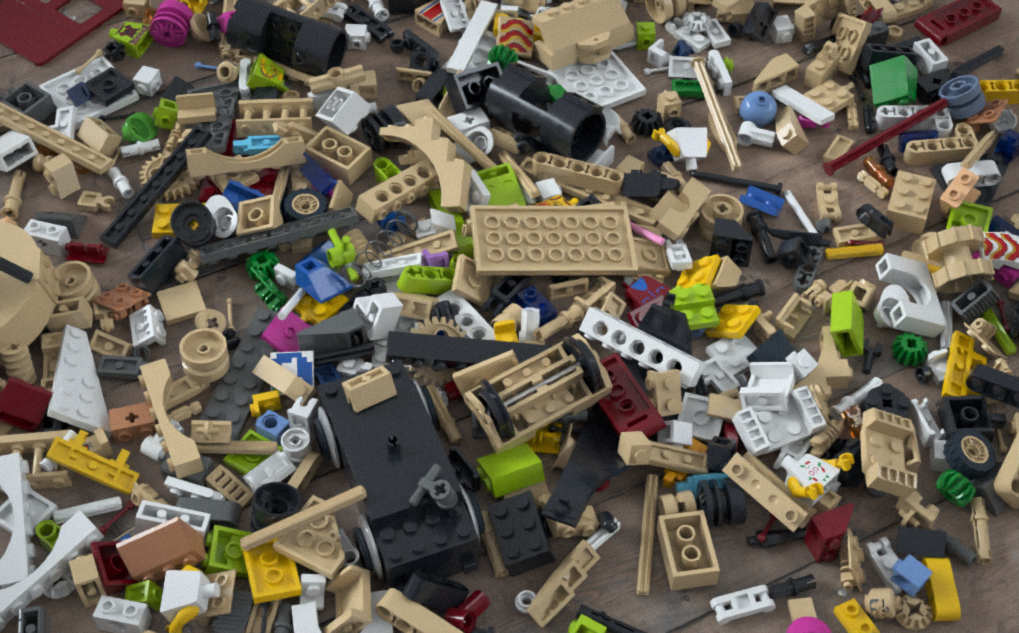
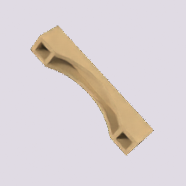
(285, 152)
(182, 450)

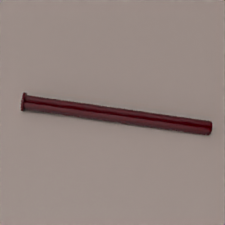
(885, 136)

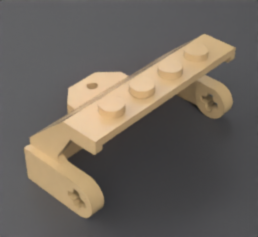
(581, 32)

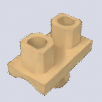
(211, 431)
(916, 514)

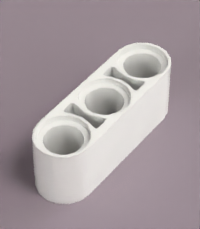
(985, 169)

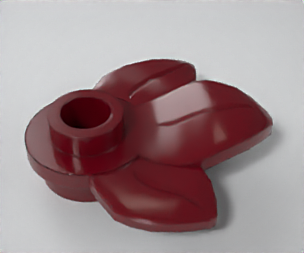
(870, 15)

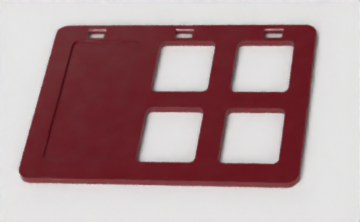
(41, 32)

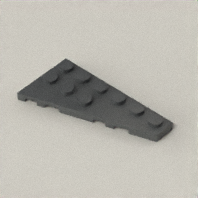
(226, 99)

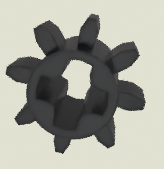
(114, 51)
(445, 309)

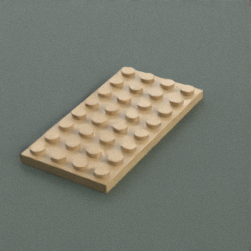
(552, 240)

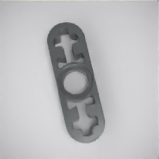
(808, 276)

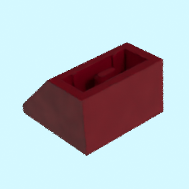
(23, 404)

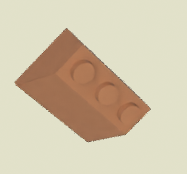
(162, 549)

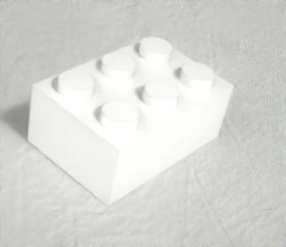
(343, 110)

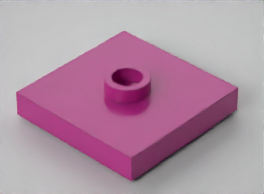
(283, 333)

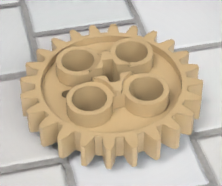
(181, 185)
(432, 329)

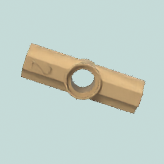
(336, 78)

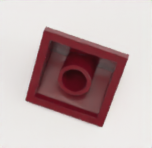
(111, 567)

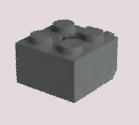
(30, 101)

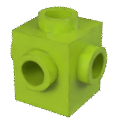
(165, 114)

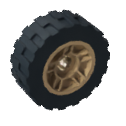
(304, 204)
(969, 453)

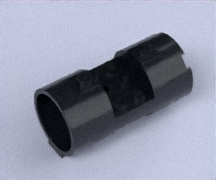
(286, 37)
(567, 127)

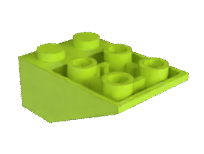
(502, 185)

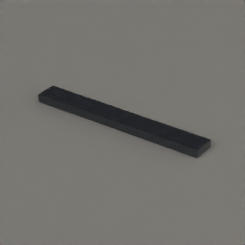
(154, 188)

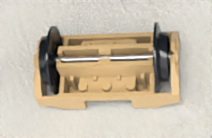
(563, 385)

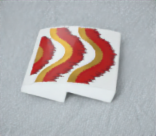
(1001, 249)

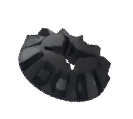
(674, 122)

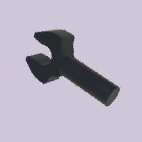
(870, 354)

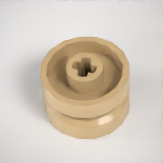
(665, 10)
(719, 206)
(77, 281)
(204, 355)

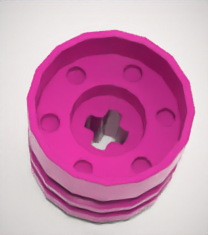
(171, 23)

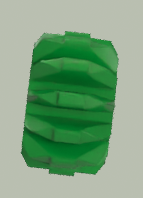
(503, 55)
(262, 261)
(909, 349)
(955, 488)

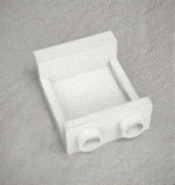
(768, 386)

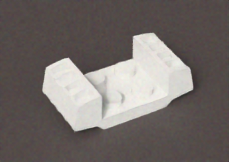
(771, 430)

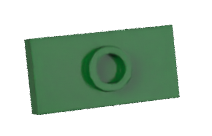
(687, 88)

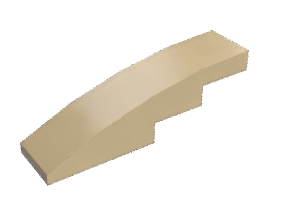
(561, 584)

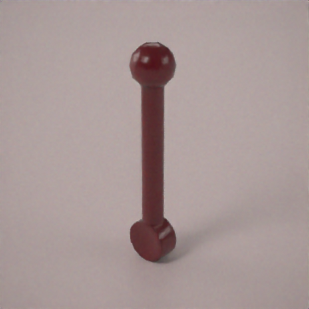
(852, 242)
(1000, 303)
(129, 506)
(762, 536)

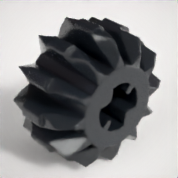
(646, 121)

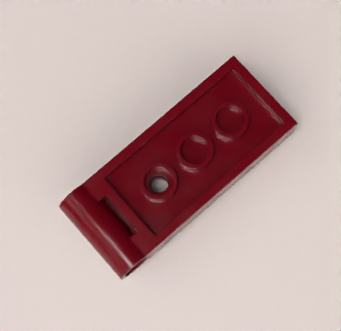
(957, 20)
(627, 405)

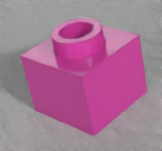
(1006, 275)

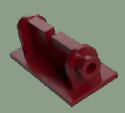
(89, 254)

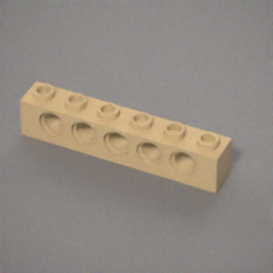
(398, 191)

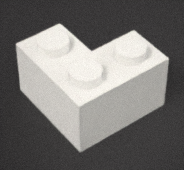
(379, 313)

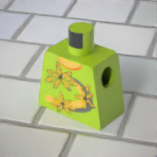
(267, 74)

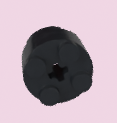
(888, 400)

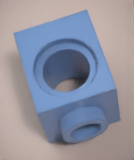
(272, 426)
(910, 575)

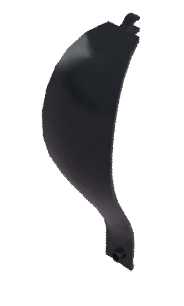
(595, 451)

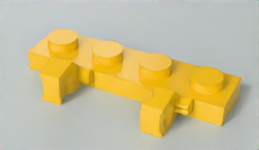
(960, 360)
(78, 459)

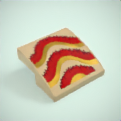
(516, 34)

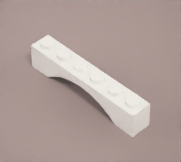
(72, 542)
(17, 560)

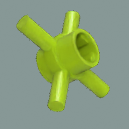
(341, 254)

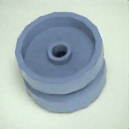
(963, 96)

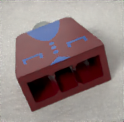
(643, 291)

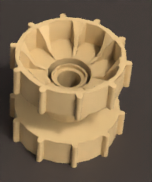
(955, 249)

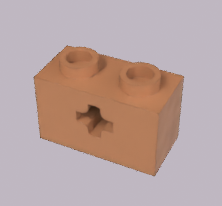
(131, 422)

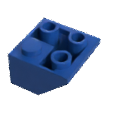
(320, 280)

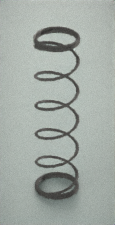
(399, 226)

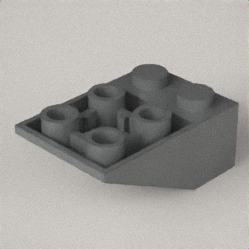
(334, 333)

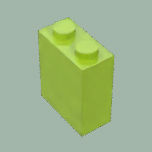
(847, 323)
(510, 470)

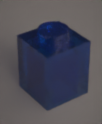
(1008, 145)

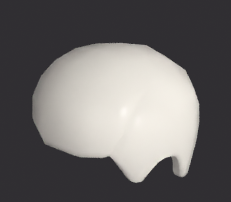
(1005, 121)

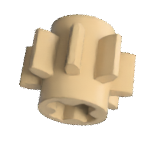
(186, 271)

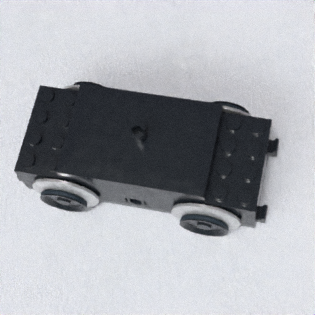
(388, 454)

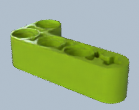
(427, 278)

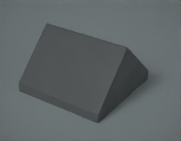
(73, 222)
(985, 489)

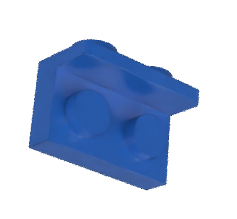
(237, 192)
(763, 201)

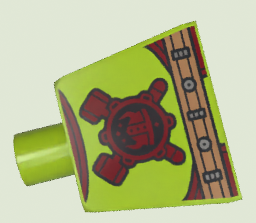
(134, 37)

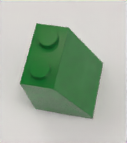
(893, 82)

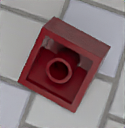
(827, 532)

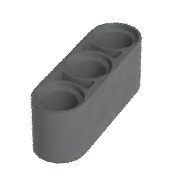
(222, 512)

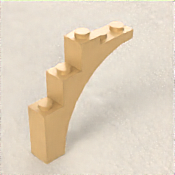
(452, 172)
(831, 370)

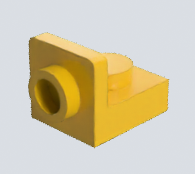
(505, 331)
(265, 401)

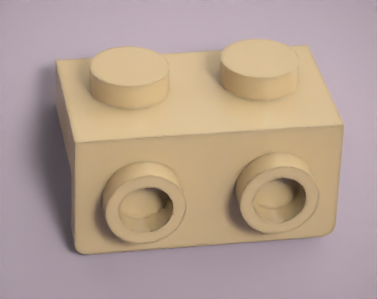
(665, 391)

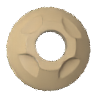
(198, 26)

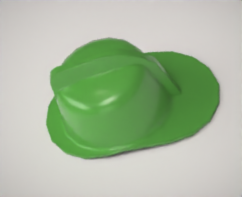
(139, 128)

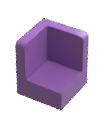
(435, 260)

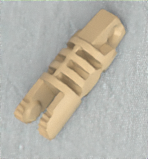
(824, 439)

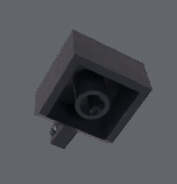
(968, 413)

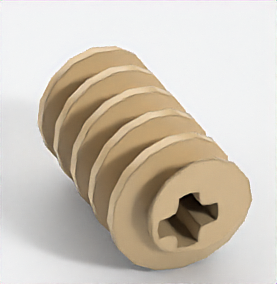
(359, 242)
(217, 317)
(18, 362)

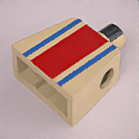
(431, 18)

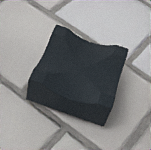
(774, 349)

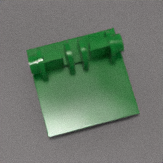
(269, 293)

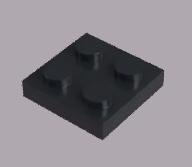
(109, 86)

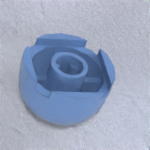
(758, 108)

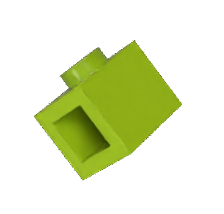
(645, 35)

